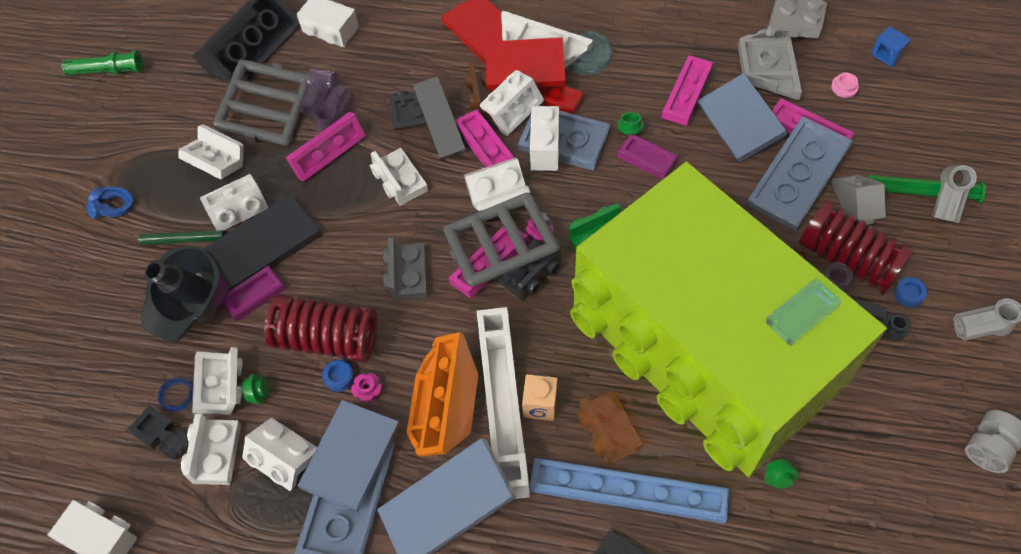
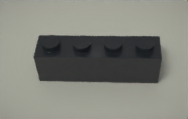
(247, 35)

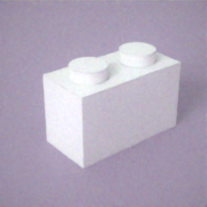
(328, 21)
(544, 137)
(90, 533)

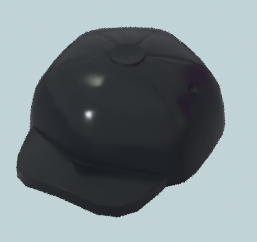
(182, 291)

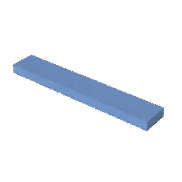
(629, 490)

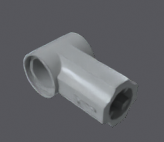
(952, 196)
(988, 320)

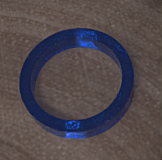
(170, 382)

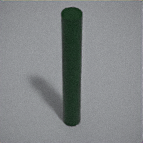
(180, 237)

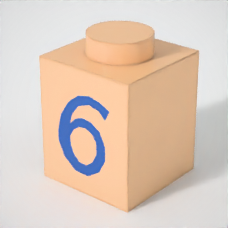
(539, 397)

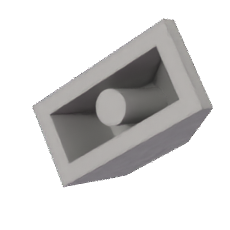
(861, 197)

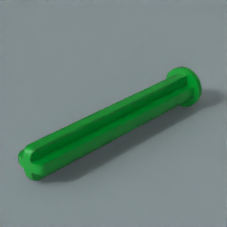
(925, 187)

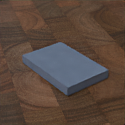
(741, 118)
(579, 140)
(349, 455)

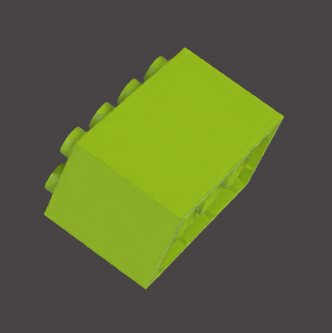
(685, 304)

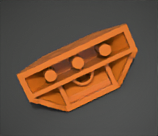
(443, 397)

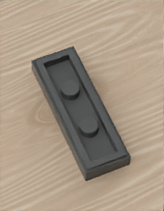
(439, 118)

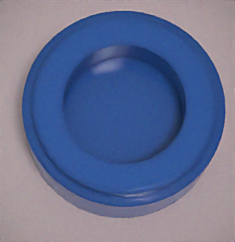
(910, 292)
(338, 375)

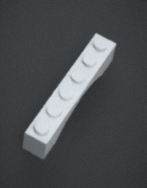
(502, 398)

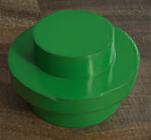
(630, 123)
(255, 389)
(780, 474)

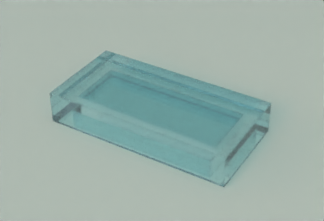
(803, 312)

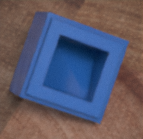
(890, 46)

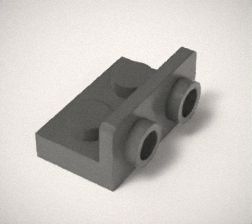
(406, 270)

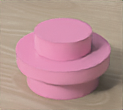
(845, 85)

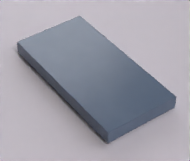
(799, 173)
(447, 501)
(340, 530)

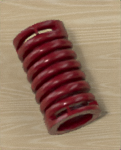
(854, 253)
(321, 328)

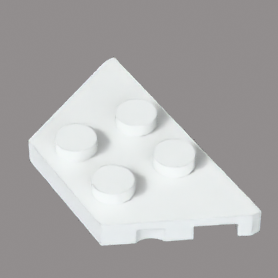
(520, 28)

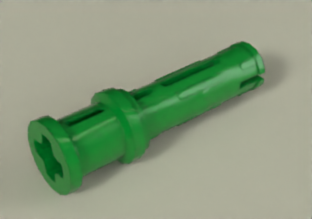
(113, 63)

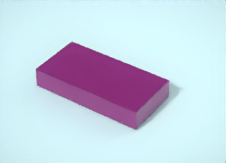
(647, 156)
(252, 293)

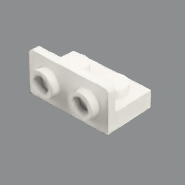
(512, 101)
(399, 176)
(495, 184)
(234, 203)
(211, 451)

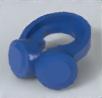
(96, 208)

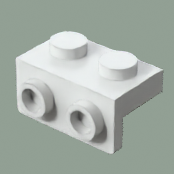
(213, 152)
(216, 382)
(278, 452)

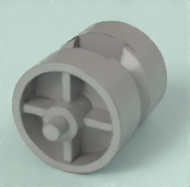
(995, 441)

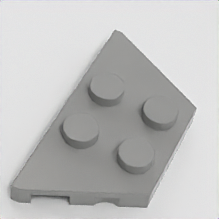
(797, 17)
(770, 63)

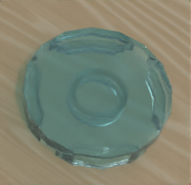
(596, 58)

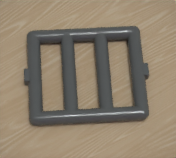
(237, 83)
(498, 267)

